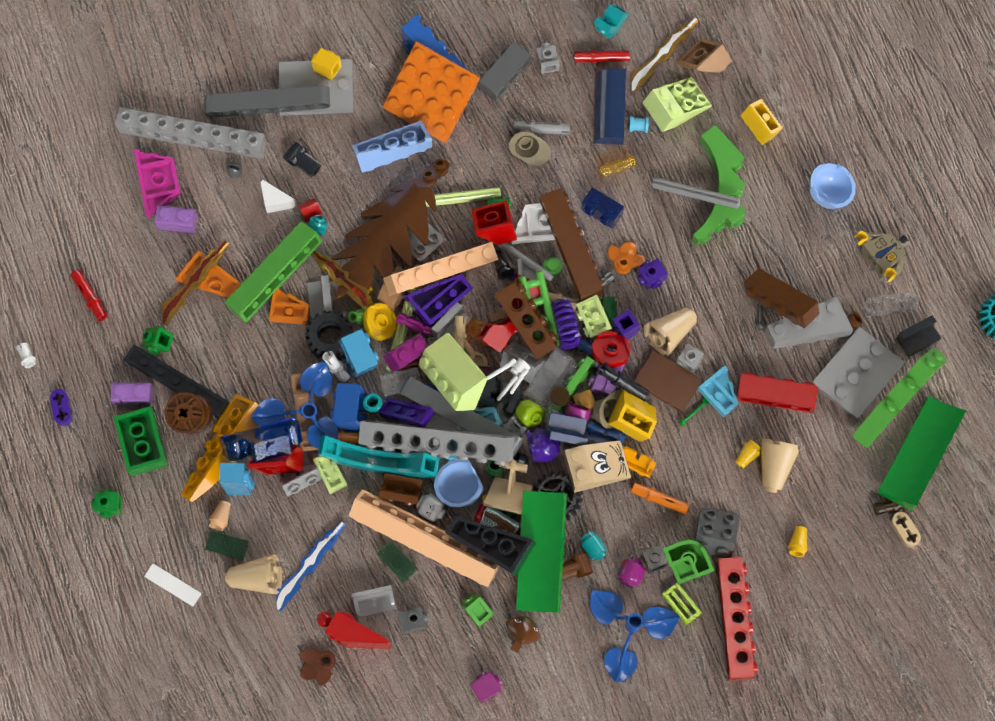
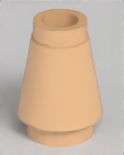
(219, 517)

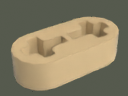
(909, 526)

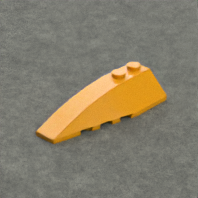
(234, 419)

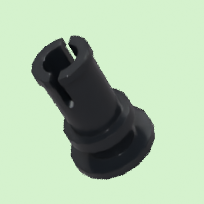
(502, 268)

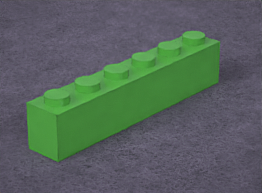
(273, 272)

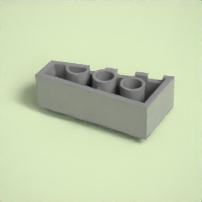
(828, 325)

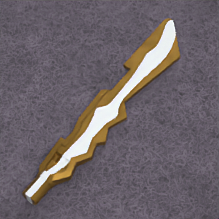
(663, 52)

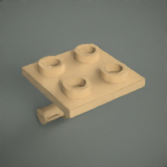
(507, 493)

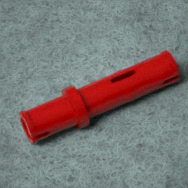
(601, 56)
(92, 301)

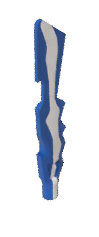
(309, 564)

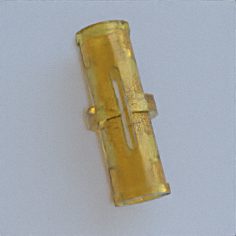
(617, 166)

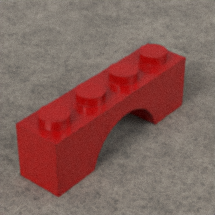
(497, 334)

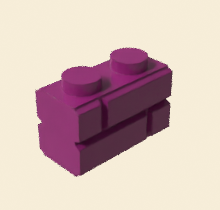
(405, 352)

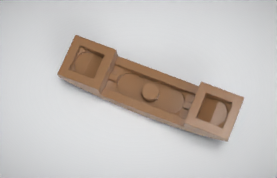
(301, 397)

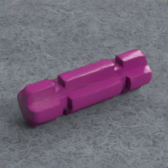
(414, 324)

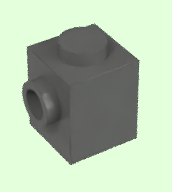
(413, 620)

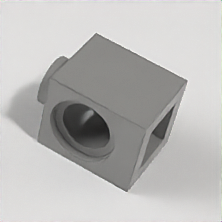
(690, 358)

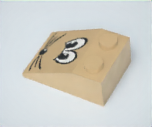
(596, 465)

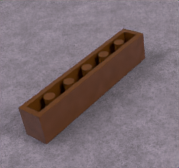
(570, 244)

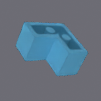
(358, 353)

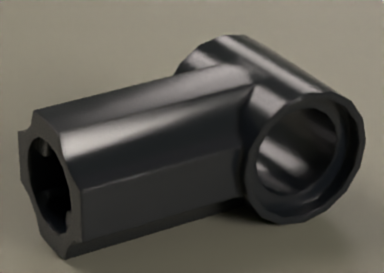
(298, 156)

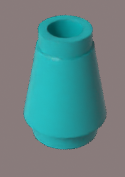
(372, 399)

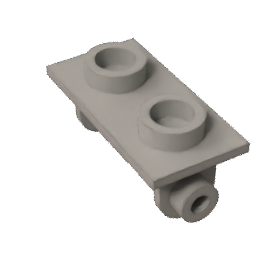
(293, 484)

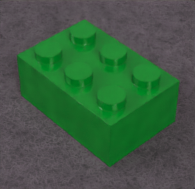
(141, 441)

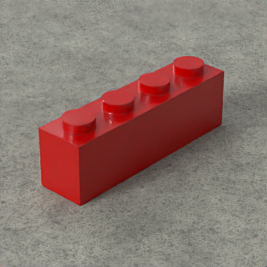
(777, 392)

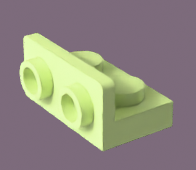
(594, 317)

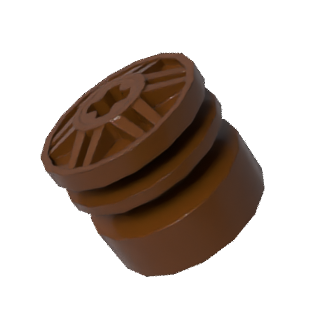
(199, 413)

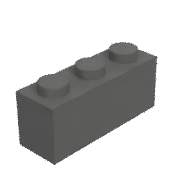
(504, 71)

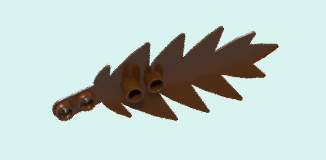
(390, 230)

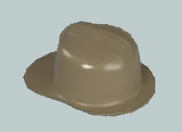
(530, 148)
(604, 407)

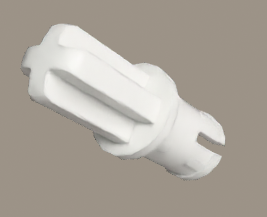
(336, 366)

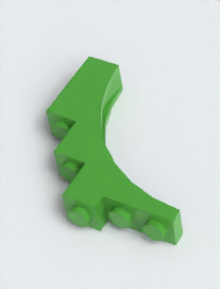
(726, 162)
(899, 397)

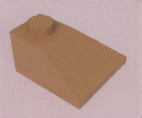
(706, 57)

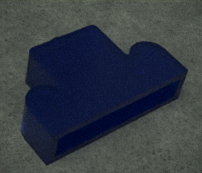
(263, 442)

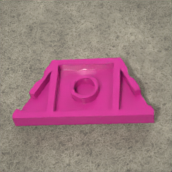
(157, 180)

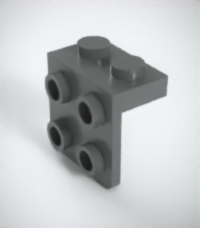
(717, 532)

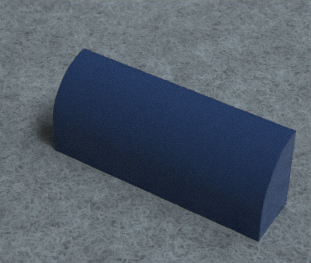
(610, 106)

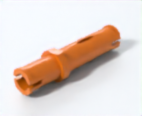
(660, 498)

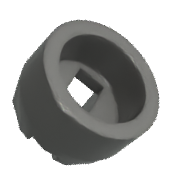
(234, 173)

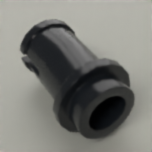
(512, 402)

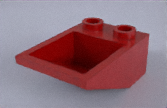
(350, 633)

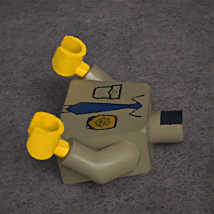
(883, 252)

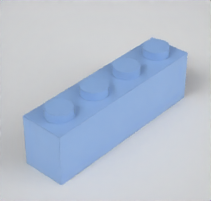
(392, 146)

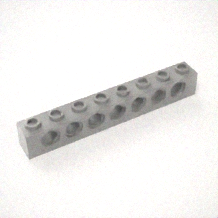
(191, 133)
(503, 444)

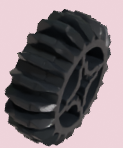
(563, 482)

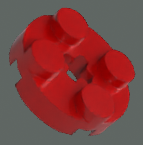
(612, 359)

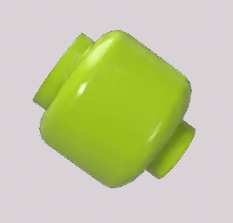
(529, 413)

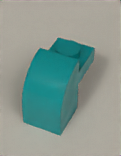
(611, 20)

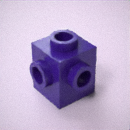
(651, 274)

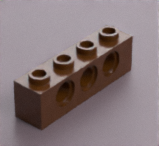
(538, 346)

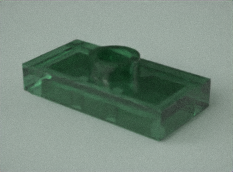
(227, 545)
(397, 561)

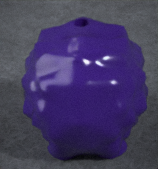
(541, 446)

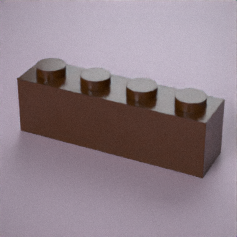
(781, 298)

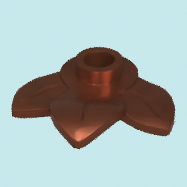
(314, 665)

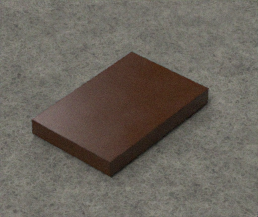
(668, 381)

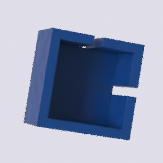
(348, 402)

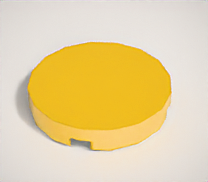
(379, 321)

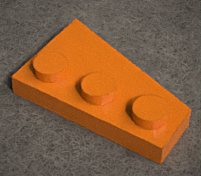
(217, 280)

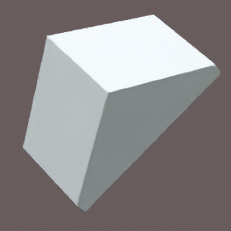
(275, 199)

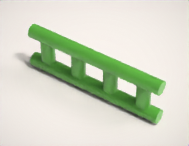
(544, 299)

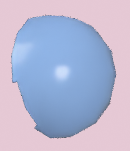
(832, 186)
(458, 484)

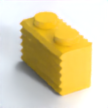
(761, 121)

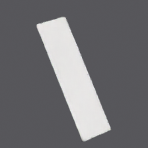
(172, 584)

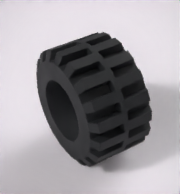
(324, 322)

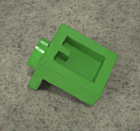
(476, 609)

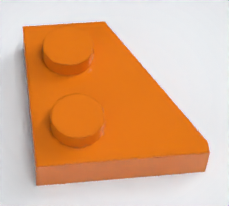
(288, 309)

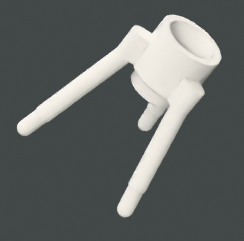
(519, 370)

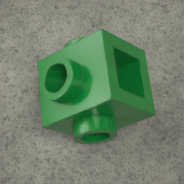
(157, 340)
(107, 503)

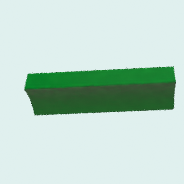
(921, 453)
(541, 574)

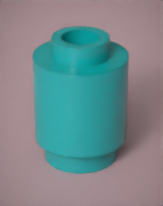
(593, 546)

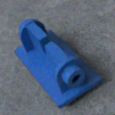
(599, 434)

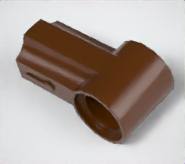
(577, 567)

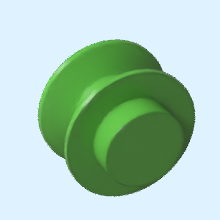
(553, 265)

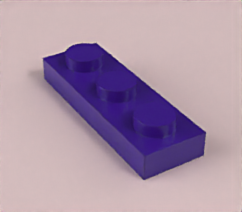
(406, 412)

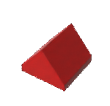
(309, 209)

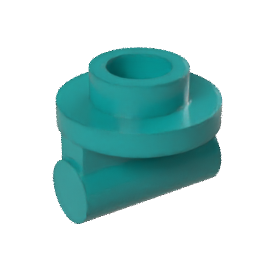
(318, 224)

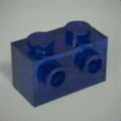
(602, 208)

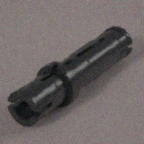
(617, 379)

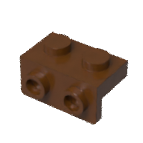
(401, 488)

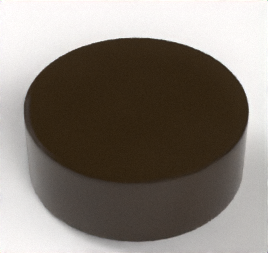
(559, 396)

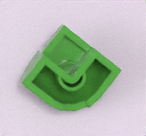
(688, 560)

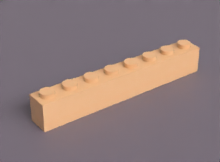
(421, 537)

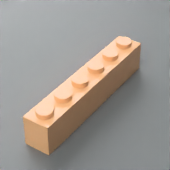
(440, 268)

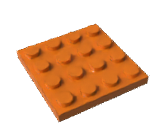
(431, 91)

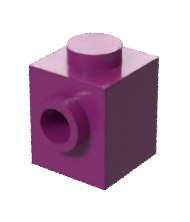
(486, 686)

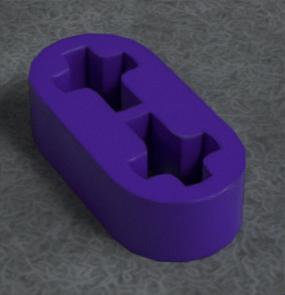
(56, 408)

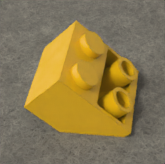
(633, 417)

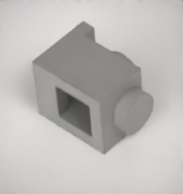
(549, 63)

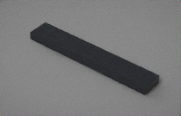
(172, 378)

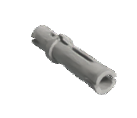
(542, 127)

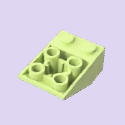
(676, 103)

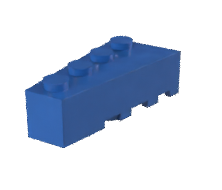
(414, 32)

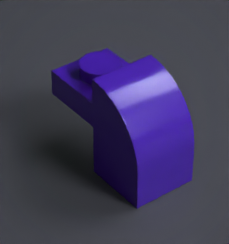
(626, 325)

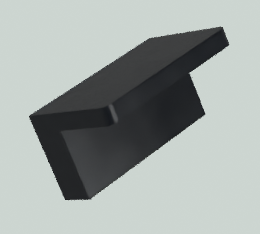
(919, 336)

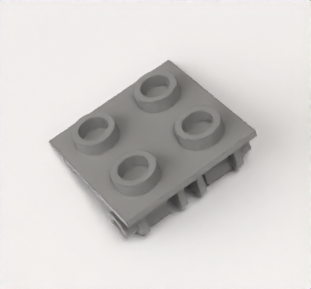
(422, 252)

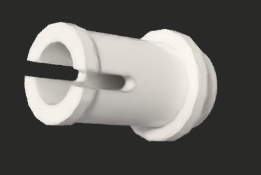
(26, 356)

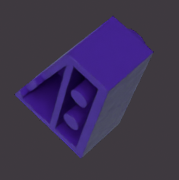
(437, 298)

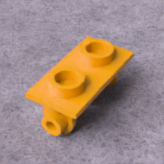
(643, 466)

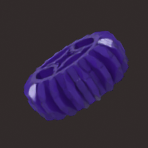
(566, 324)

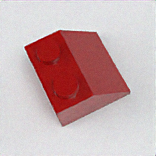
(494, 223)

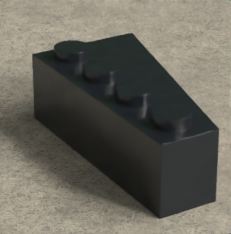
(497, 546)

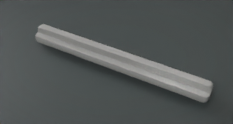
(697, 193)

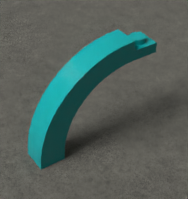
(414, 465)

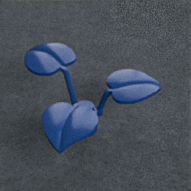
(316, 381)
(659, 624)

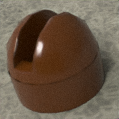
(855, 319)

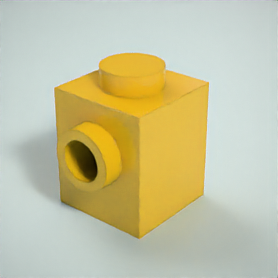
(326, 63)

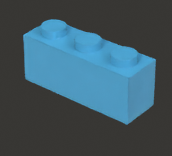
(236, 479)

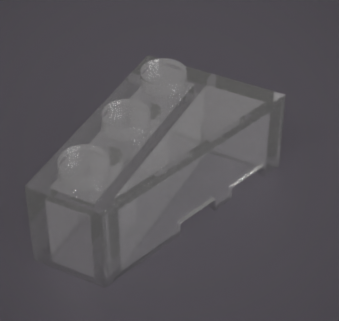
(551, 375)

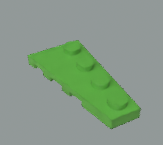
(574, 380)

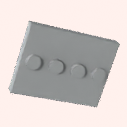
(301, 74)
(858, 373)

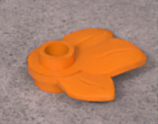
(625, 255)

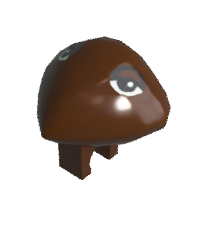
(522, 631)

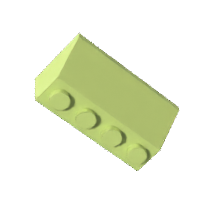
(453, 373)

